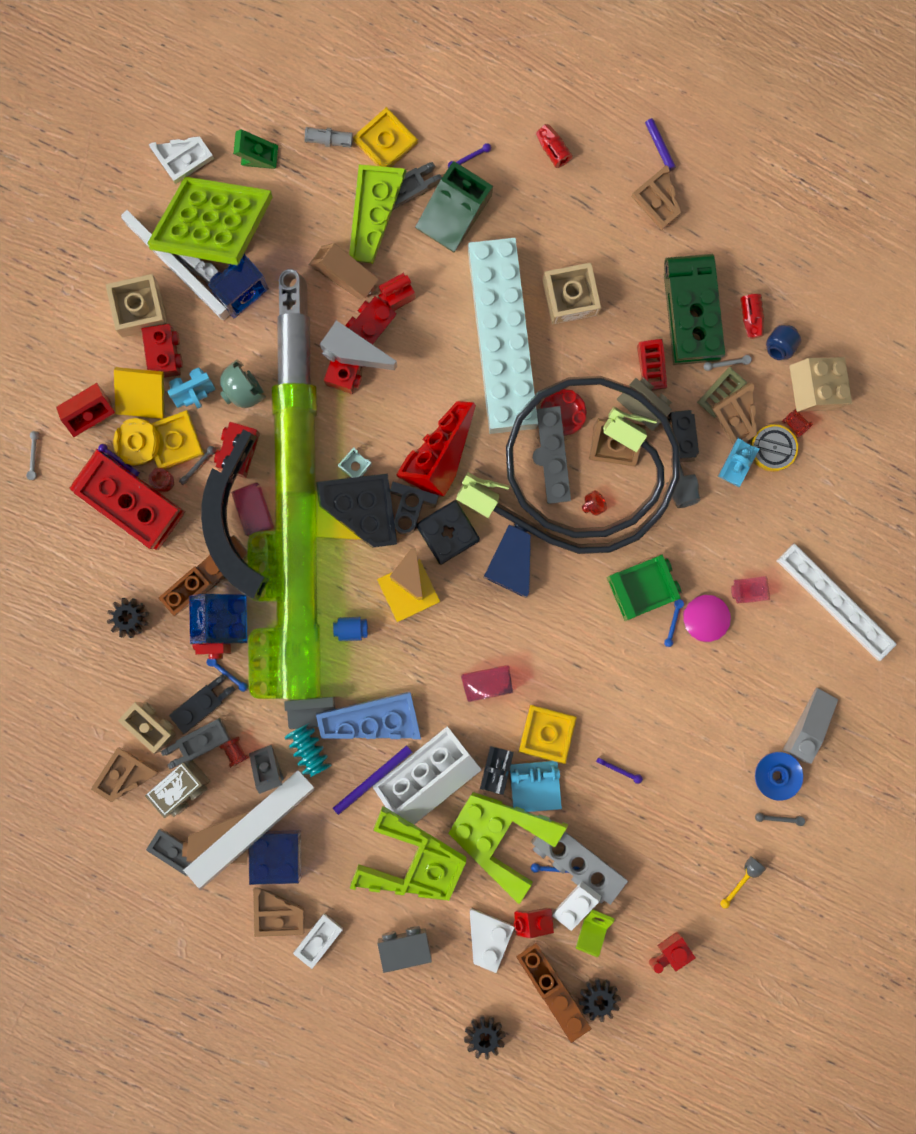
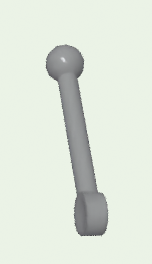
(745, 360)
(32, 475)

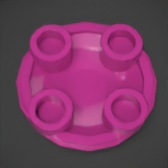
(707, 618)

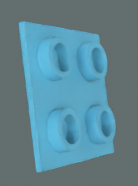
(536, 786)

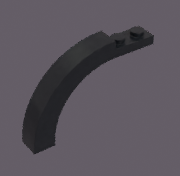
(215, 521)

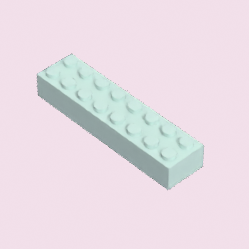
(501, 333)

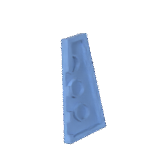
(379, 718)

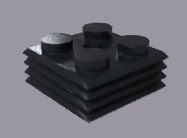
(451, 517)

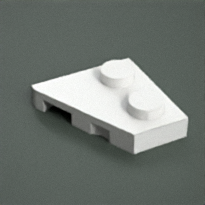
(182, 156)
(489, 939)

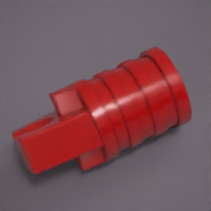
(554, 146)
(753, 315)

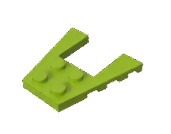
(481, 829)
(431, 872)

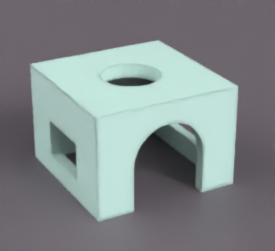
(354, 456)

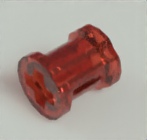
(797, 423)
(166, 485)
(234, 752)

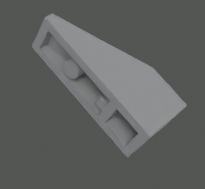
(352, 349)
(811, 727)

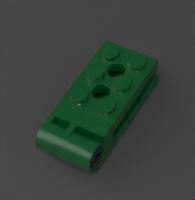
(689, 287)

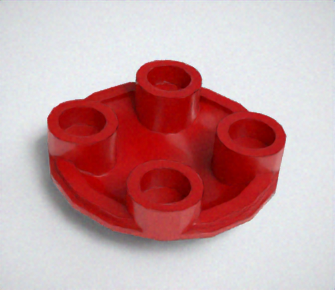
(572, 409)

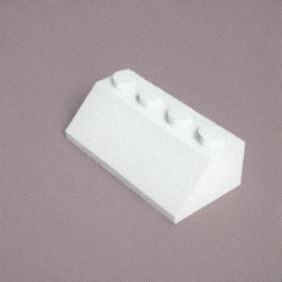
(427, 777)

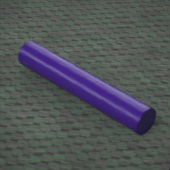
(660, 144)

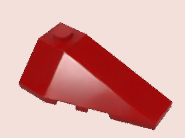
(438, 459)

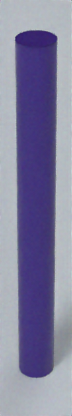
(372, 780)

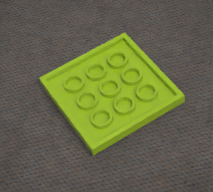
(210, 220)

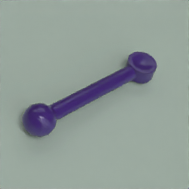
(486, 148)
(103, 447)
(636, 778)

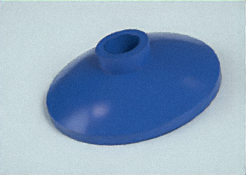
(790, 776)

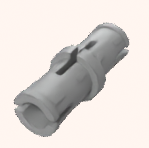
(328, 137)

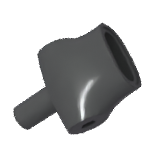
(686, 490)

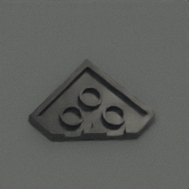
(361, 506)

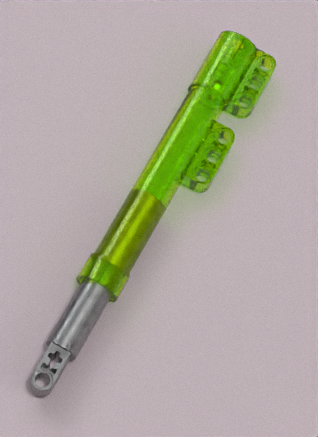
(291, 550)

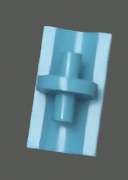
(192, 390)
(738, 462)

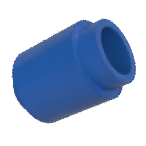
(350, 629)

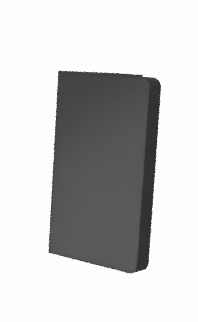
(304, 711)

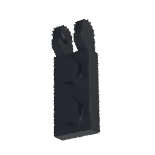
(200, 705)

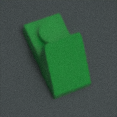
(255, 150)

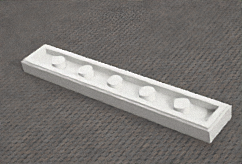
(177, 268)
(836, 602)
(248, 830)

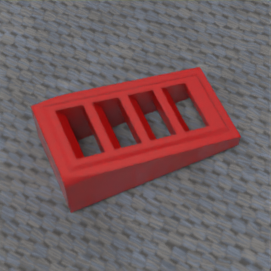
(659, 354)

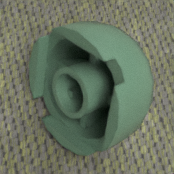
(240, 386)

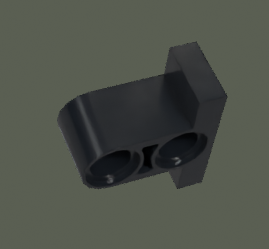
(411, 513)

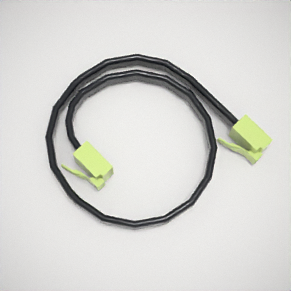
(617, 427)

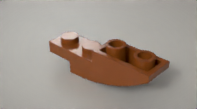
(196, 581)
(554, 992)

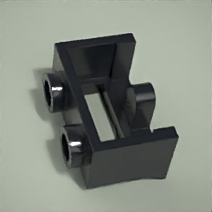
(685, 432)

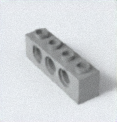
(612, 881)

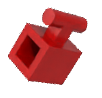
(397, 292)
(674, 952)

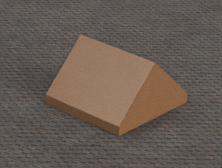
(608, 449)
(407, 575)

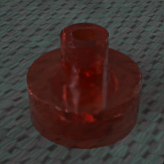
(594, 503)

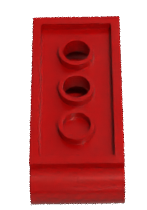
(109, 487)

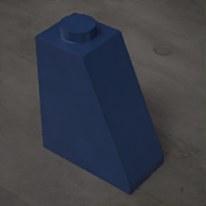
(512, 562)

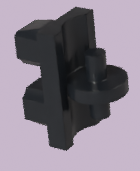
(496, 770)

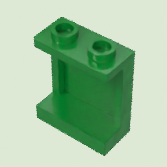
(644, 587)

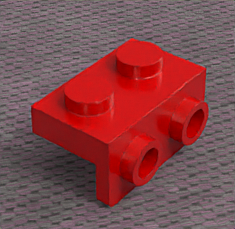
(372, 320)

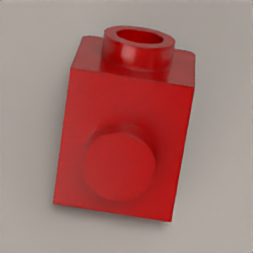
(214, 651)
(534, 923)

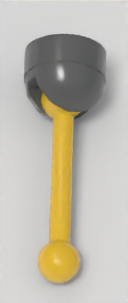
(752, 869)

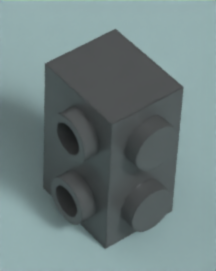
(404, 949)

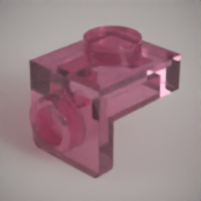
(750, 590)

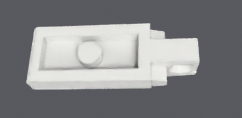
(198, 267)

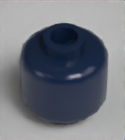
(783, 342)

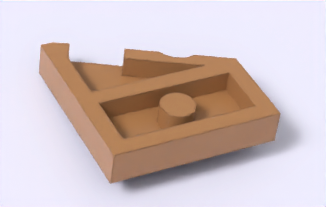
(658, 199)
(737, 414)
(122, 775)
(276, 915)

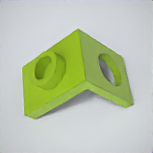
(593, 933)

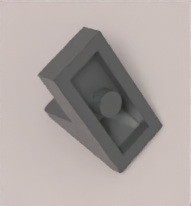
(266, 769)

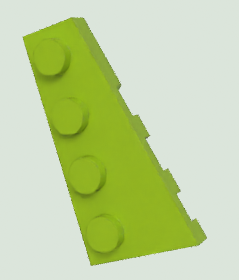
(373, 206)

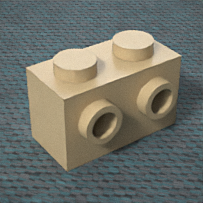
(147, 726)

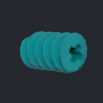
(308, 750)

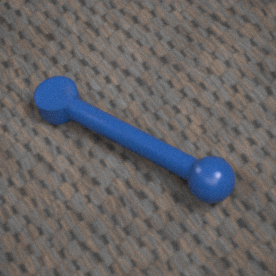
(677, 604)
(242, 685)
(536, 868)

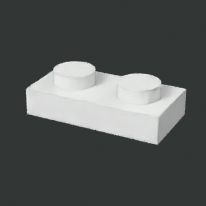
(576, 906)
(318, 940)

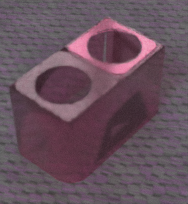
(252, 509)
(487, 683)

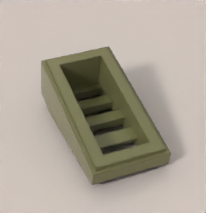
(730, 373)

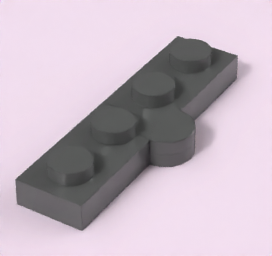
(552, 455)

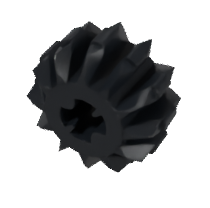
(121, 612)
(608, 994)
(474, 1039)

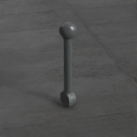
(210, 451)
(800, 821)

